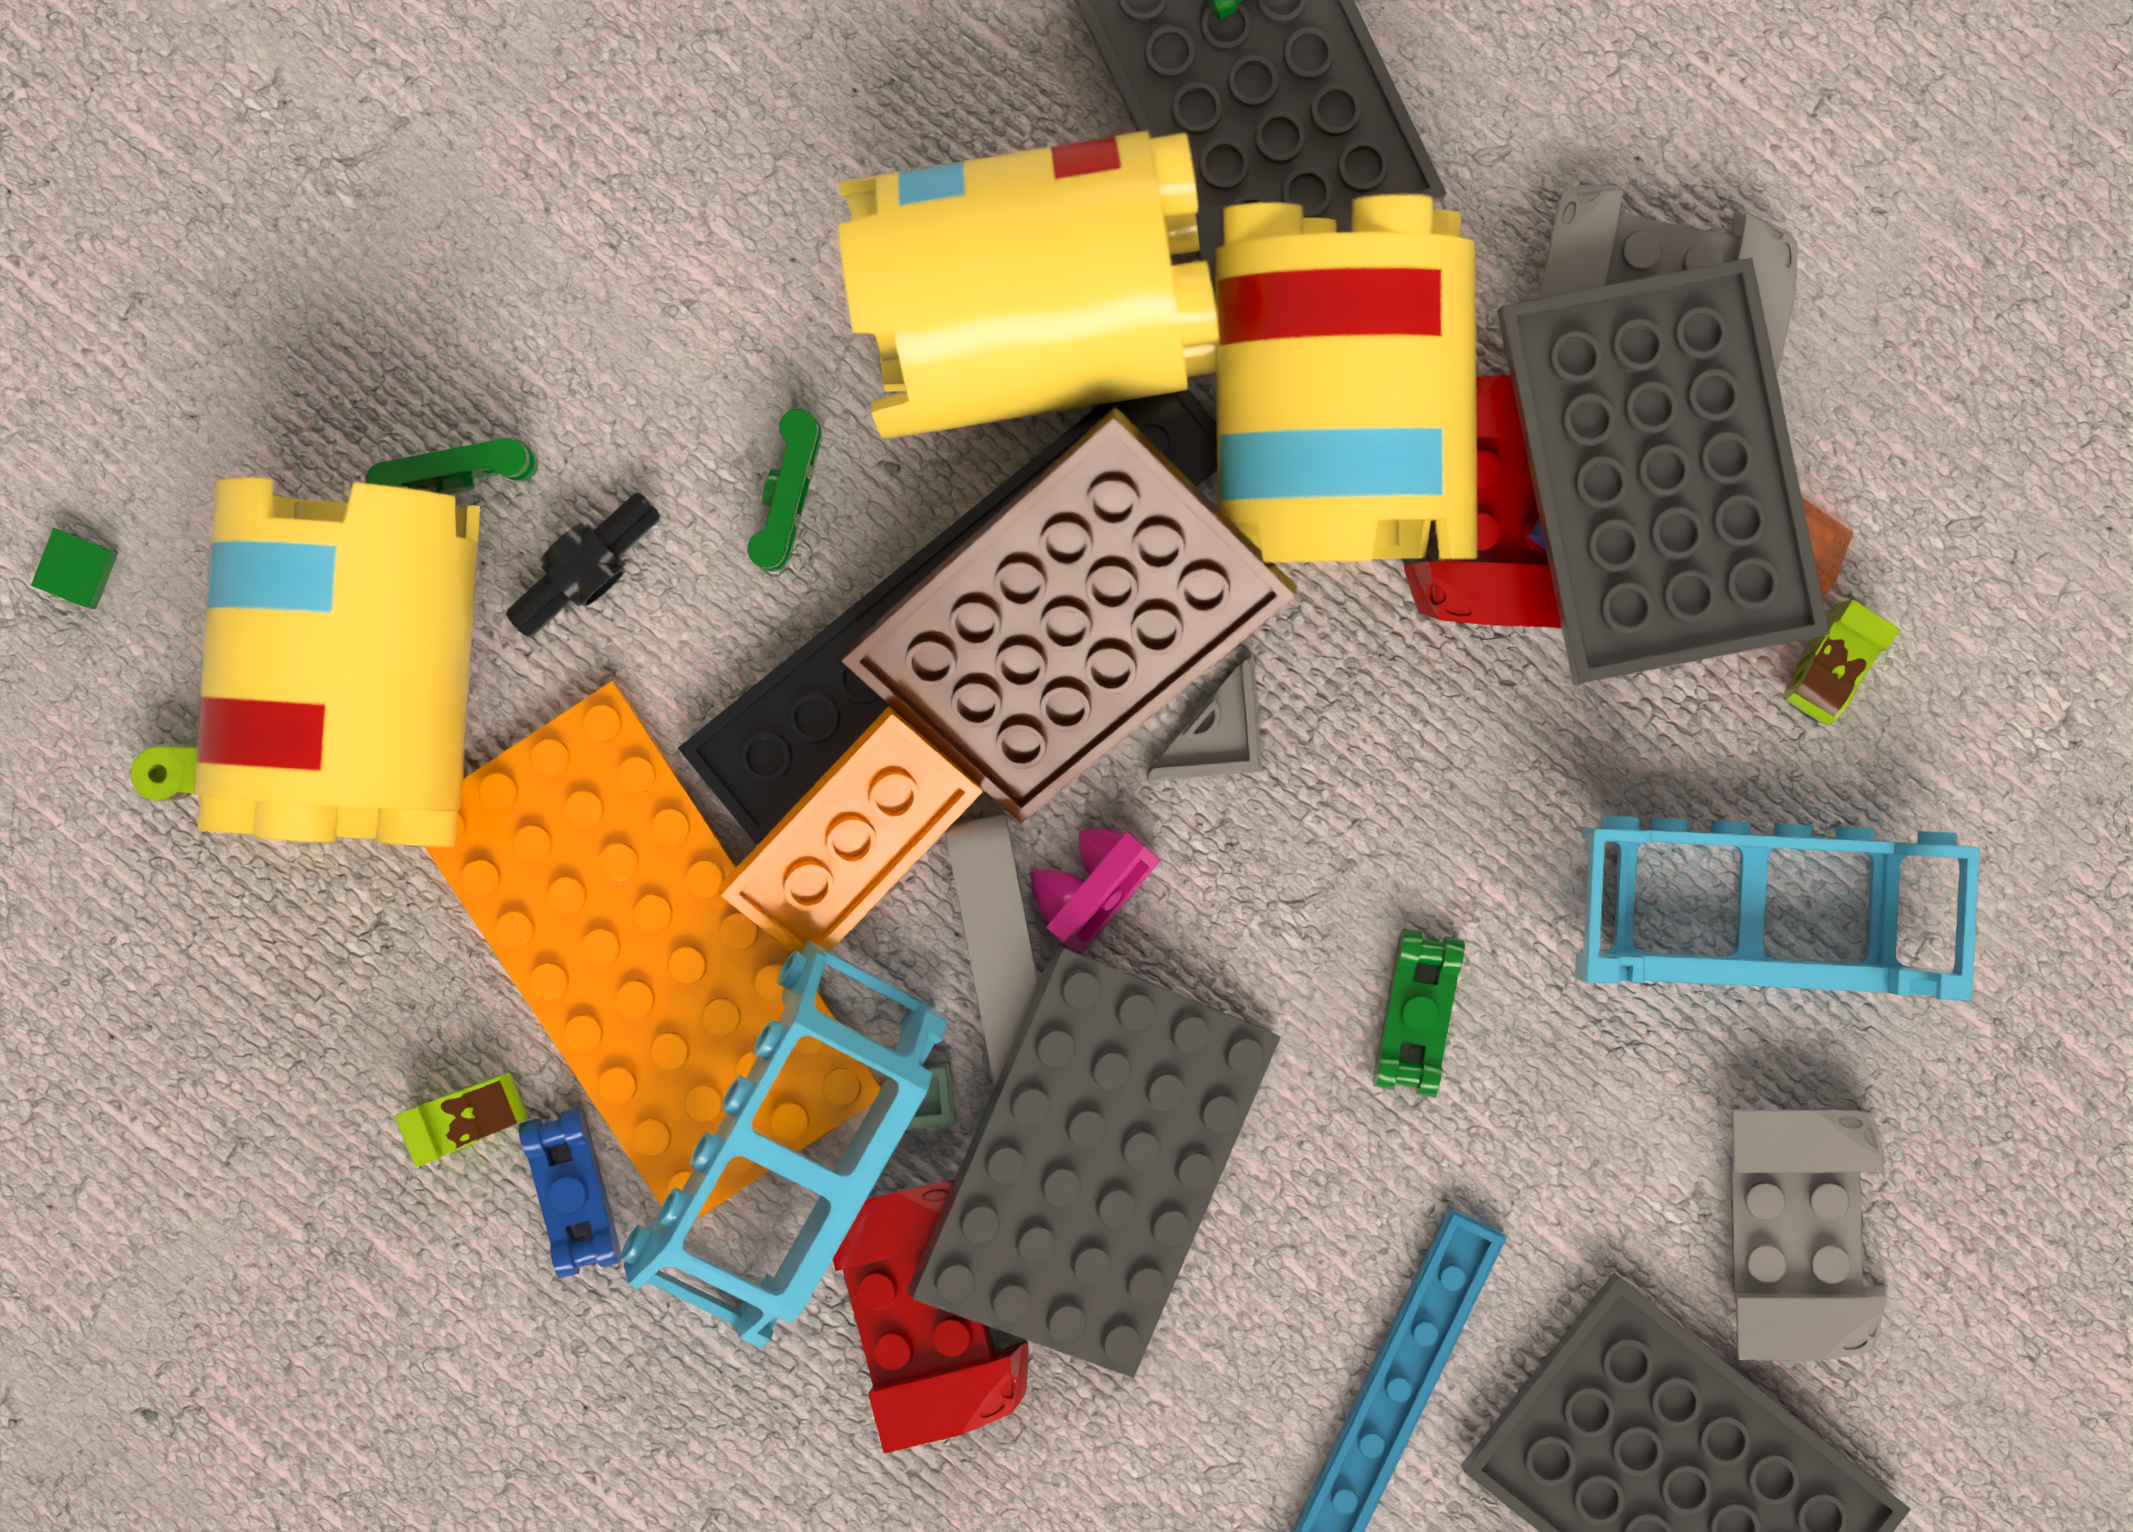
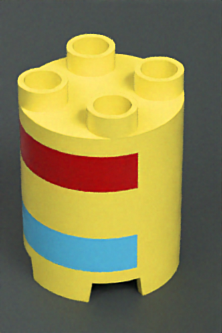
(1029, 281)
(1347, 381)
(336, 665)

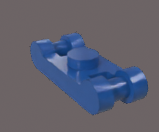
(570, 1192)

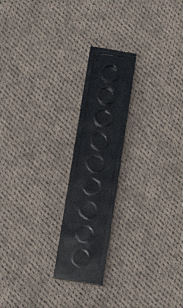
(813, 707)

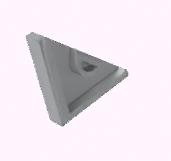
(1220, 736)

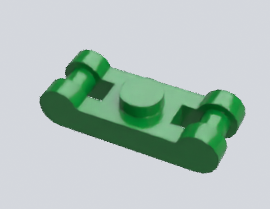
(456, 468)
(787, 491)
(1418, 1012)

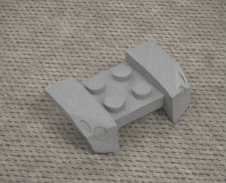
(1601, 248)
(1802, 1234)

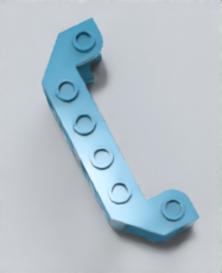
(1748, 963)
(840, 1191)

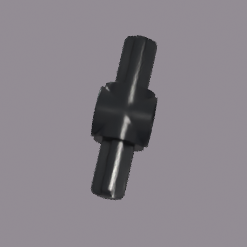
(583, 565)

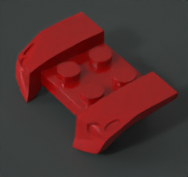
(1511, 572)
(926, 1365)

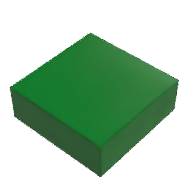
(74, 569)

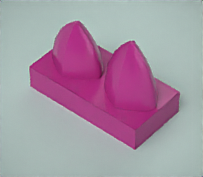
(1082, 908)

